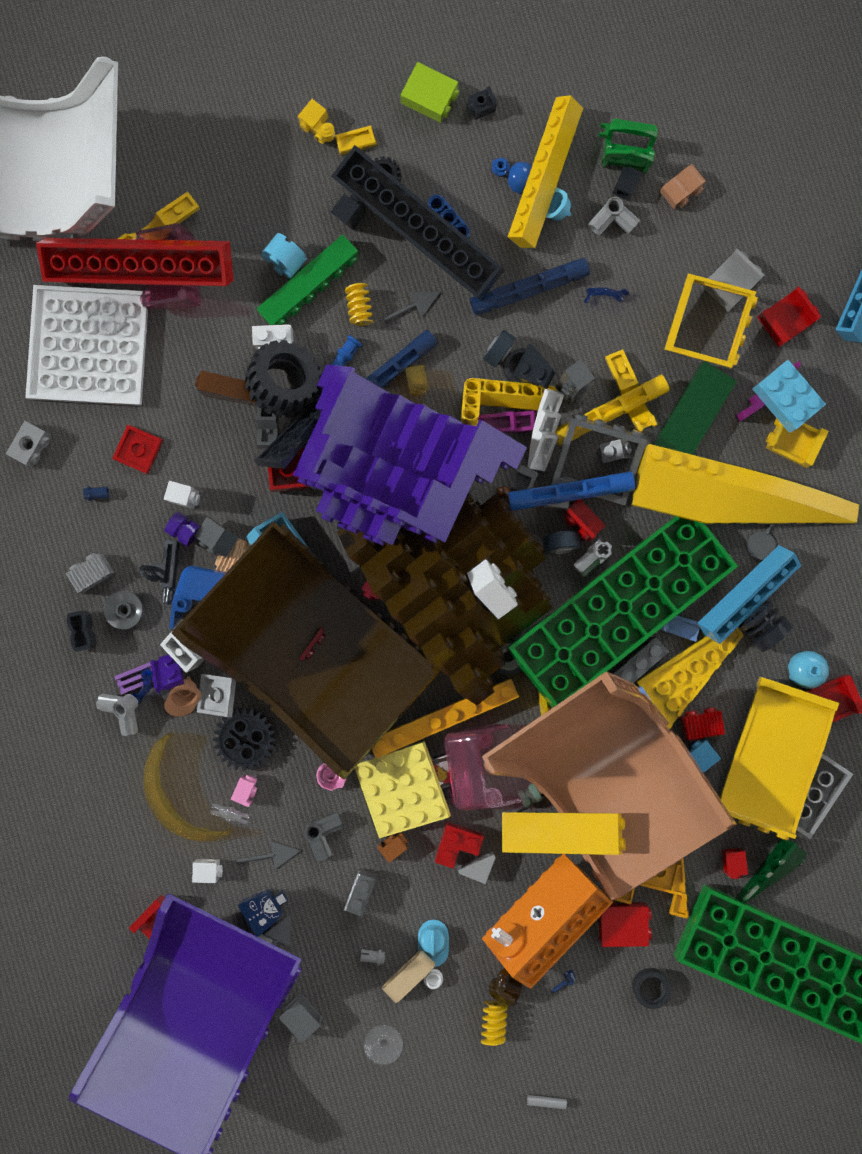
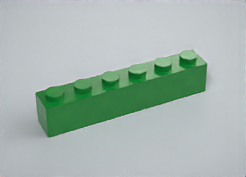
(309, 282)

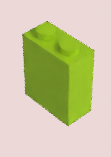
(429, 92)

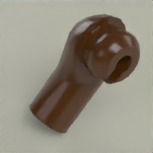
(503, 491)

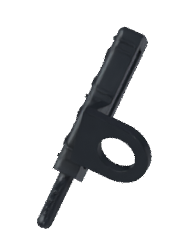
(165, 571)

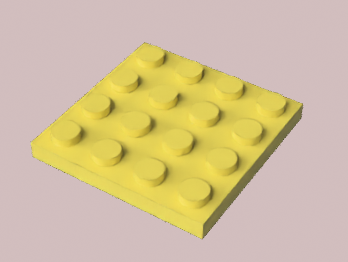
(402, 790)

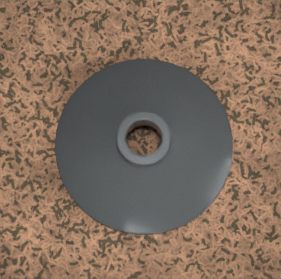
(114, 613)

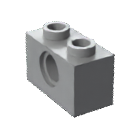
(18, 448)

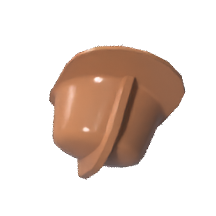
(183, 698)

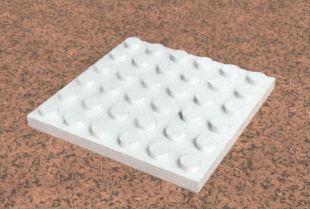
(76, 362)

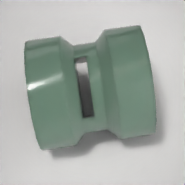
(529, 795)

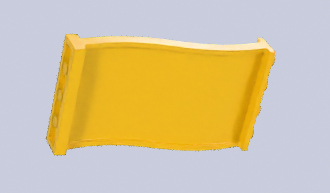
(777, 757)

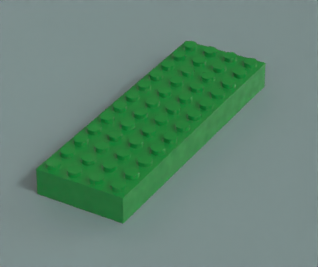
(621, 608)
(774, 961)

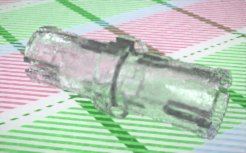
(230, 814)

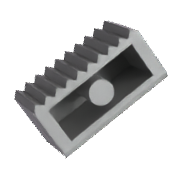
(90, 572)

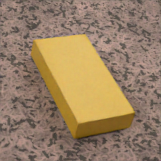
(361, 137)

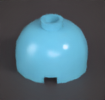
(808, 669)

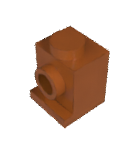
(393, 846)

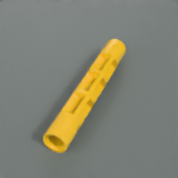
(620, 405)

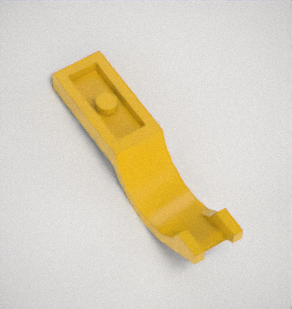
(171, 214)
(626, 382)

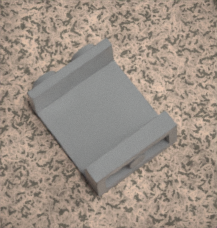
(734, 271)

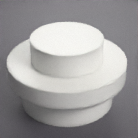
(433, 979)

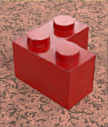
(455, 839)

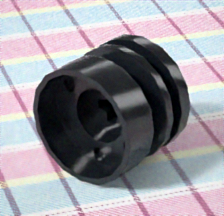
(768, 629)

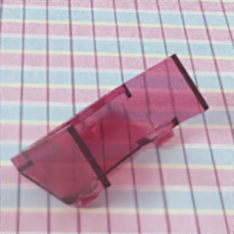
(467, 769)

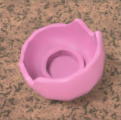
(328, 779)

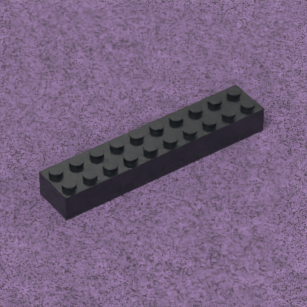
(418, 223)

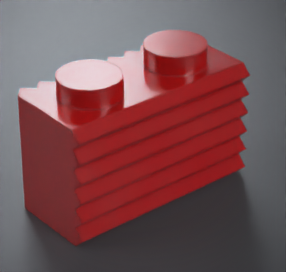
(702, 724)

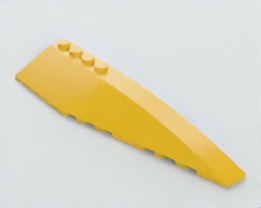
(728, 494)

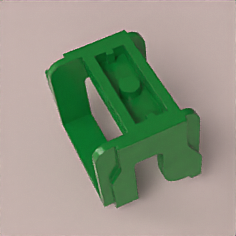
(628, 155)

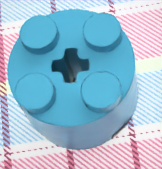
(284, 256)

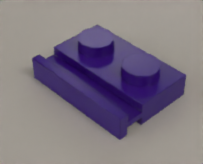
(166, 673)

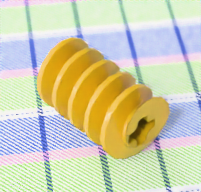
(357, 304)
(496, 1023)

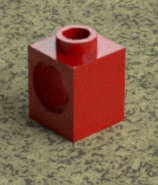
(734, 862)

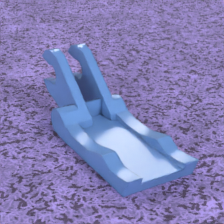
(682, 627)

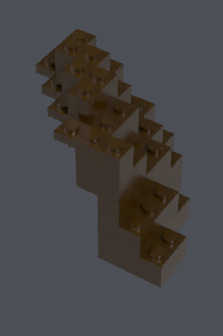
(433, 597)

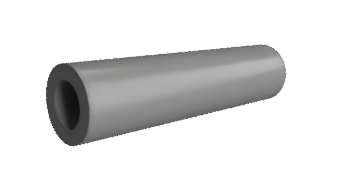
(548, 1102)

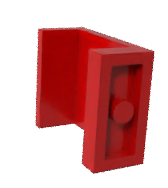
(789, 316)

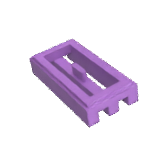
(121, 683)

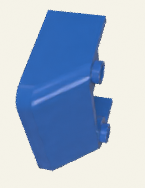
(192, 585)

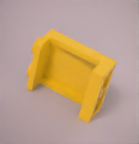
(799, 445)

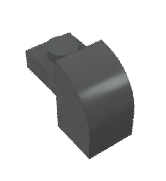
(267, 428)

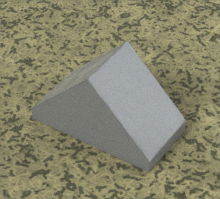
(478, 868)

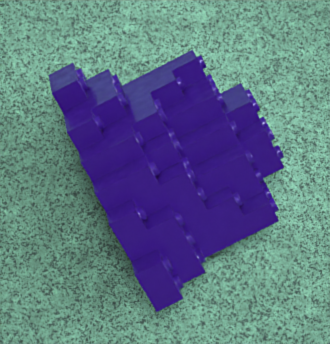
(395, 460)

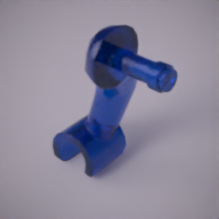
(607, 292)
(146, 675)

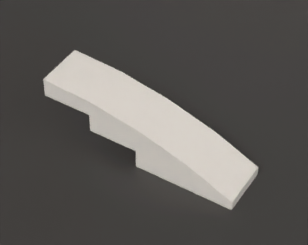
(544, 430)

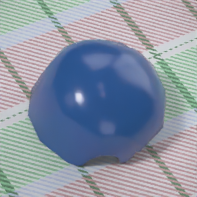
(518, 176)

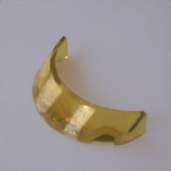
(162, 806)

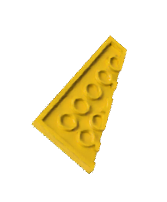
(684, 675)

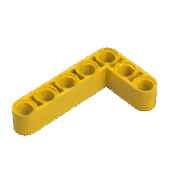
(499, 394)

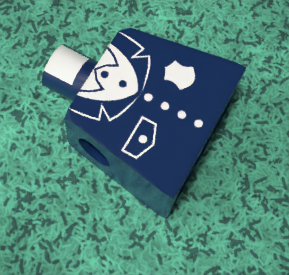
(262, 910)

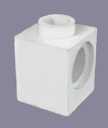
(206, 870)

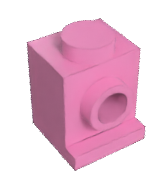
(245, 790)

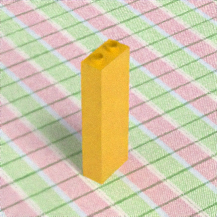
(563, 833)

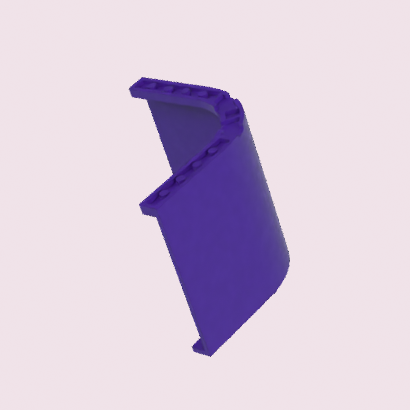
(186, 1029)

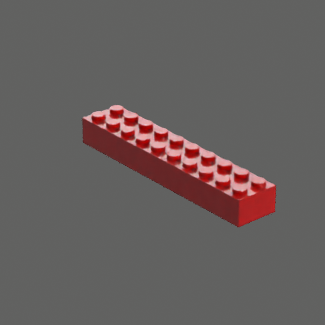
(135, 261)

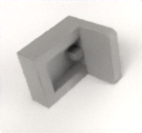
(615, 450)

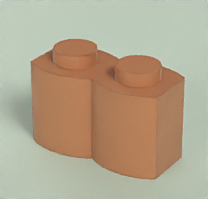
(683, 186)

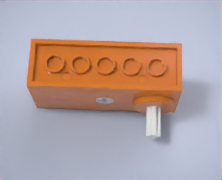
(546, 921)

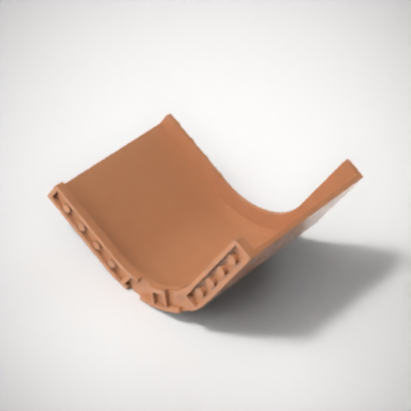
(647, 779)

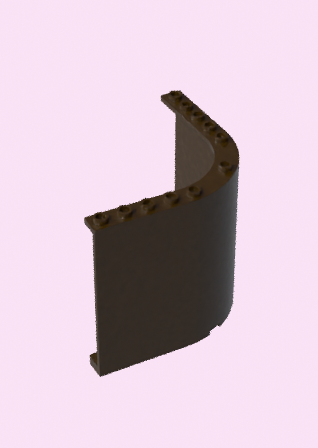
(265, 619)

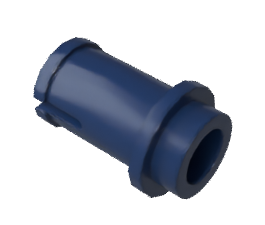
(95, 493)

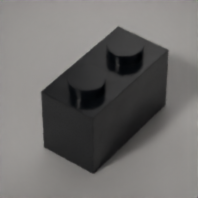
(349, 210)

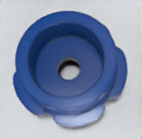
(500, 171)

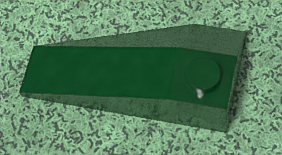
(780, 862)

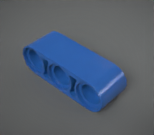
(447, 212)

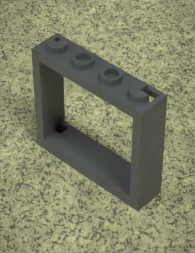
(599, 426)

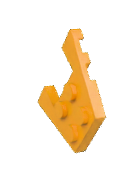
(671, 881)

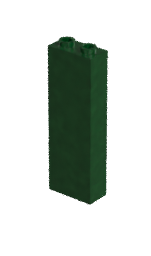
(695, 409)

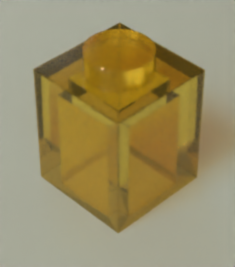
(417, 380)

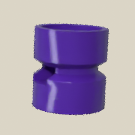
(180, 527)

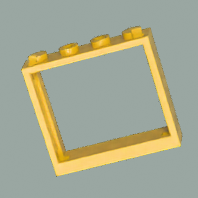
(744, 320)

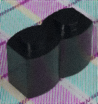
(82, 636)

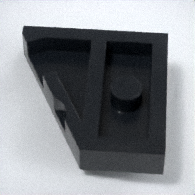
(534, 368)

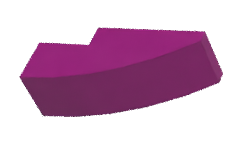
(511, 422)

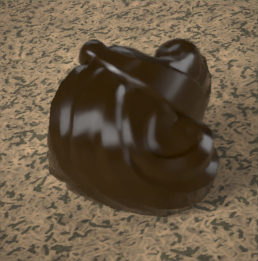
(505, 988)

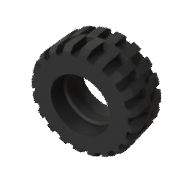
(290, 359)

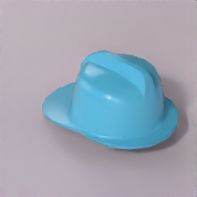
(559, 205)
(434, 940)

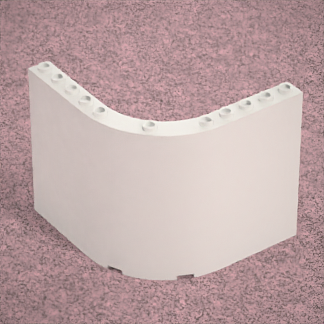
(59, 158)

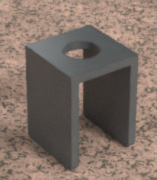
(301, 1017)

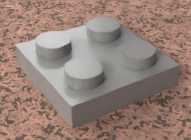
(216, 695)

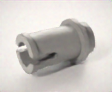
(372, 956)

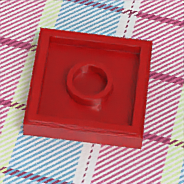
(137, 449)

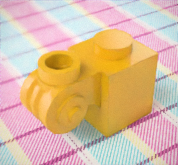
(313, 119)

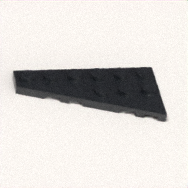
(288, 444)

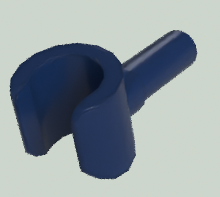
(569, 980)

